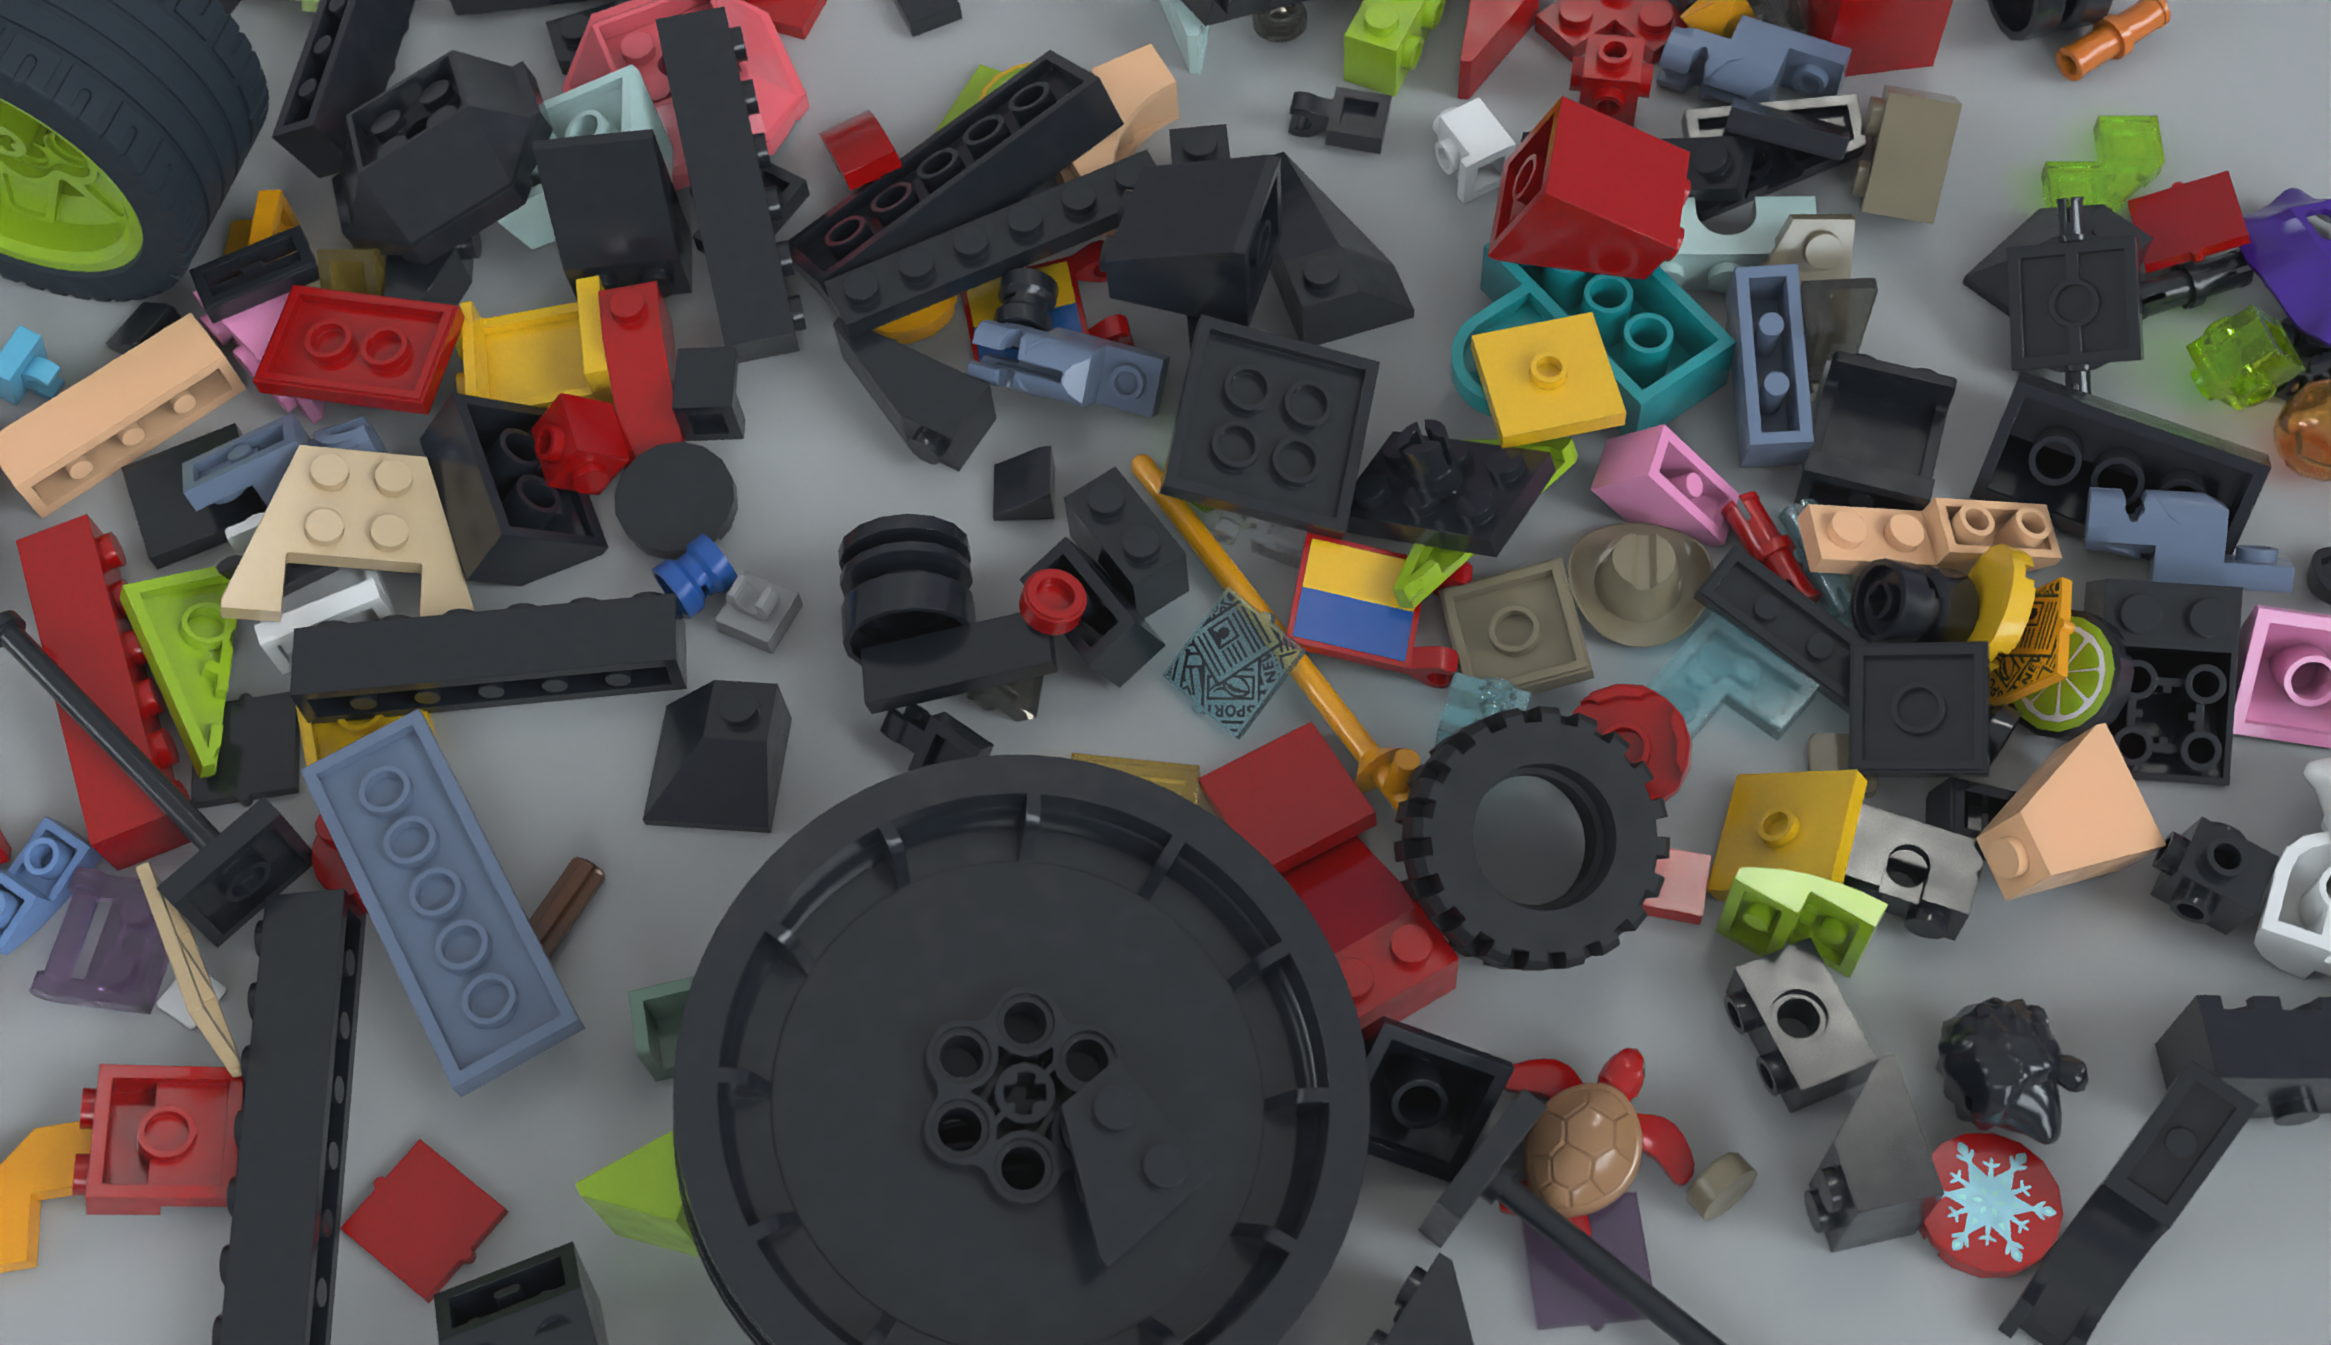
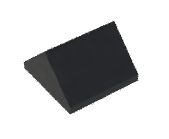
(1428, 1096)

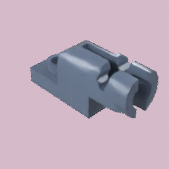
(1752, 63)
(1071, 367)
(263, 458)
(2184, 540)

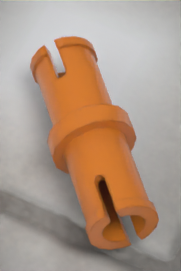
(2112, 38)

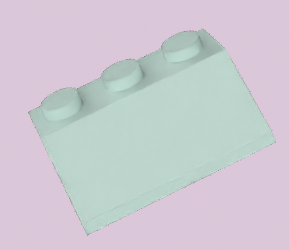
(599, 107)

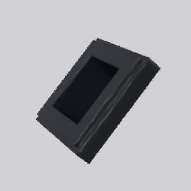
(142, 324)
(1025, 486)

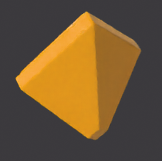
(1717, 15)

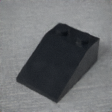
(615, 211)

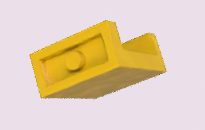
(536, 352)

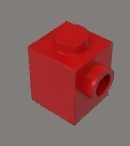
(579, 444)

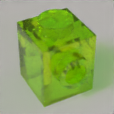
(2243, 359)

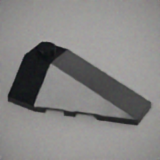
(1328, 269)

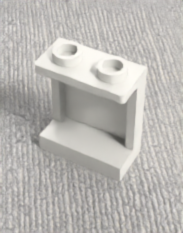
(343, 596)

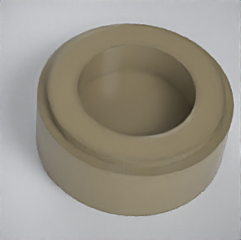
(1720, 1185)

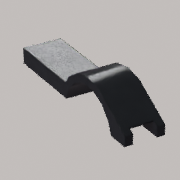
(2131, 1208)

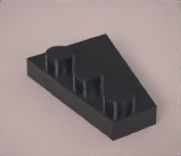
(1774, 164)

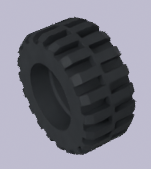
(1615, 821)

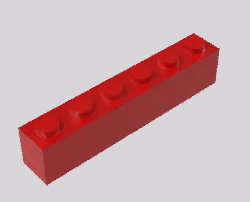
(86, 631)

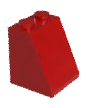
(1880, 32)
(1591, 196)

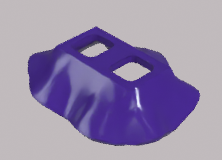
(2294, 259)

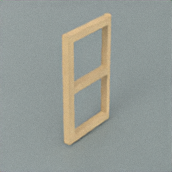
(190, 971)

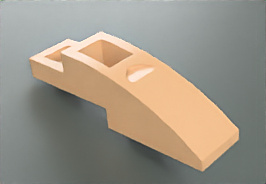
(1942, 535)

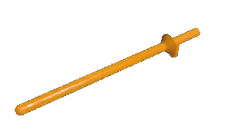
(1378, 766)

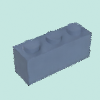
(1769, 366)

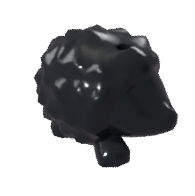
(2007, 1068)

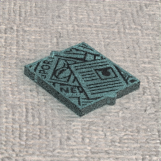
(1234, 663)

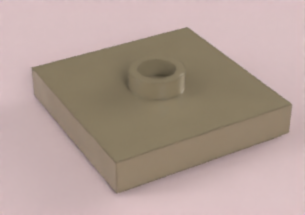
(1518, 628)

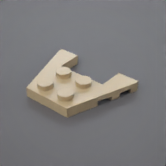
(350, 514)

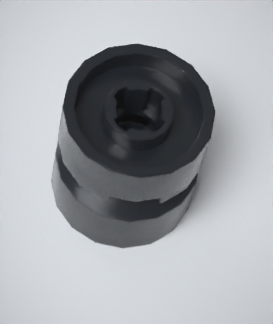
(1913, 603)

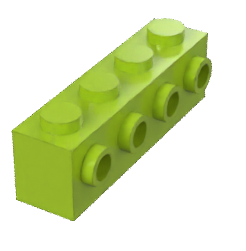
(1388, 41)

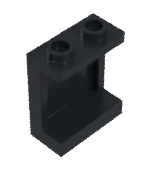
(1876, 435)

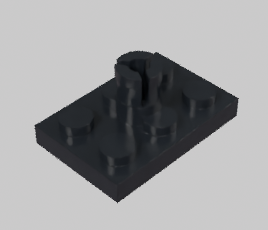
(1447, 491)

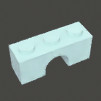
(1709, 258)

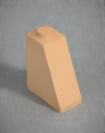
(2070, 820)

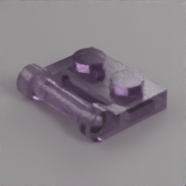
(128, 955)

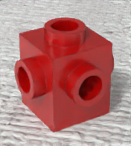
(1612, 75)

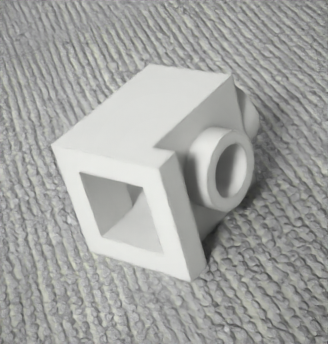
(1472, 148)

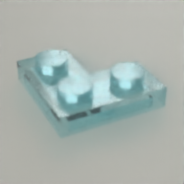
(1734, 670)

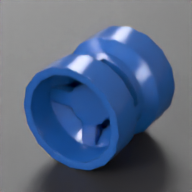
(695, 575)

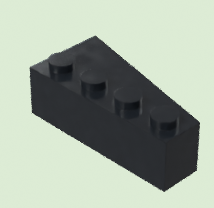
(2260, 1050)

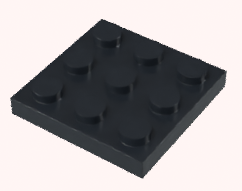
(1270, 427)

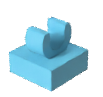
(26, 368)

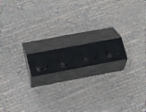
(2066, 440)

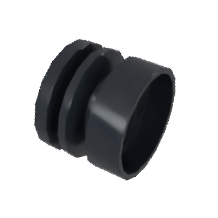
(903, 580)

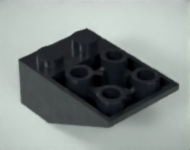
(2183, 676)
(524, 1304)

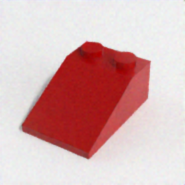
(1377, 932)

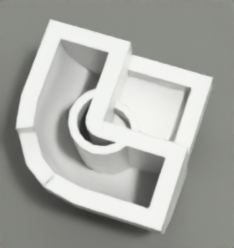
(2297, 909)

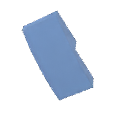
(40, 880)

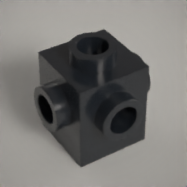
(2212, 875)

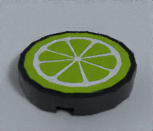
(2095, 686)

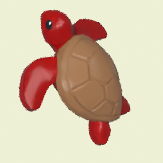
(1591, 1137)

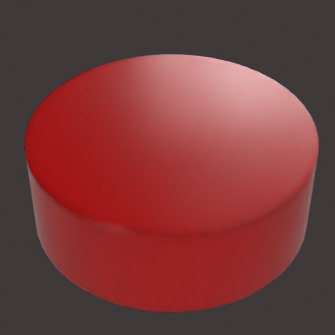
(1052, 601)

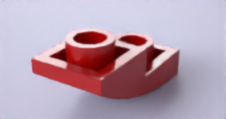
(860, 150)

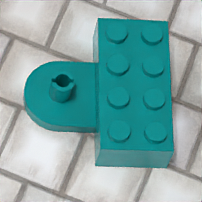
(1654, 334)

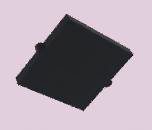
(255, 755)

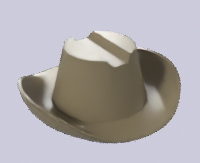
(1638, 582)

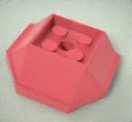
(630, 36)

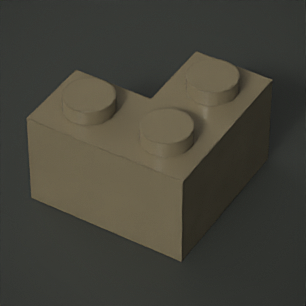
(1909, 154)

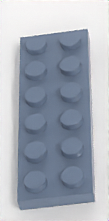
(441, 903)

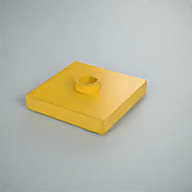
(1547, 380)
(1789, 824)

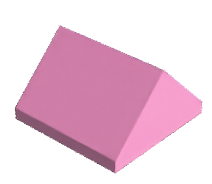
(2284, 677)

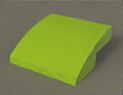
(1786, 906)

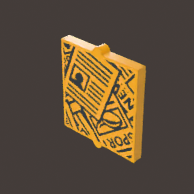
(2043, 648)

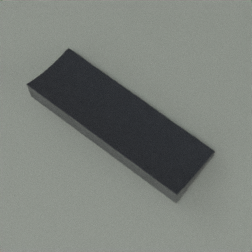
(964, 170)

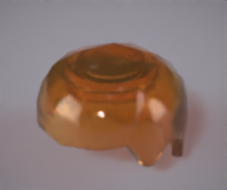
(2304, 431)

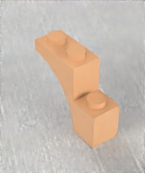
(1144, 99)

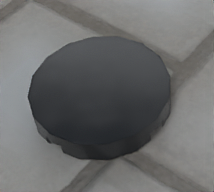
(674, 497)

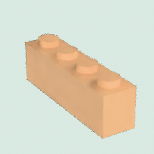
(116, 415)

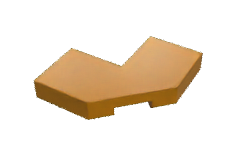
(35, 1172)

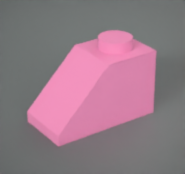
(1663, 483)

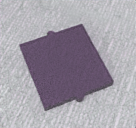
(1569, 1294)

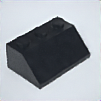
(497, 498)

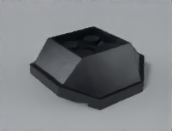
(439, 156)

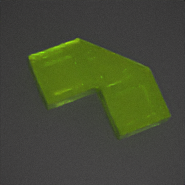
(2128, 159)

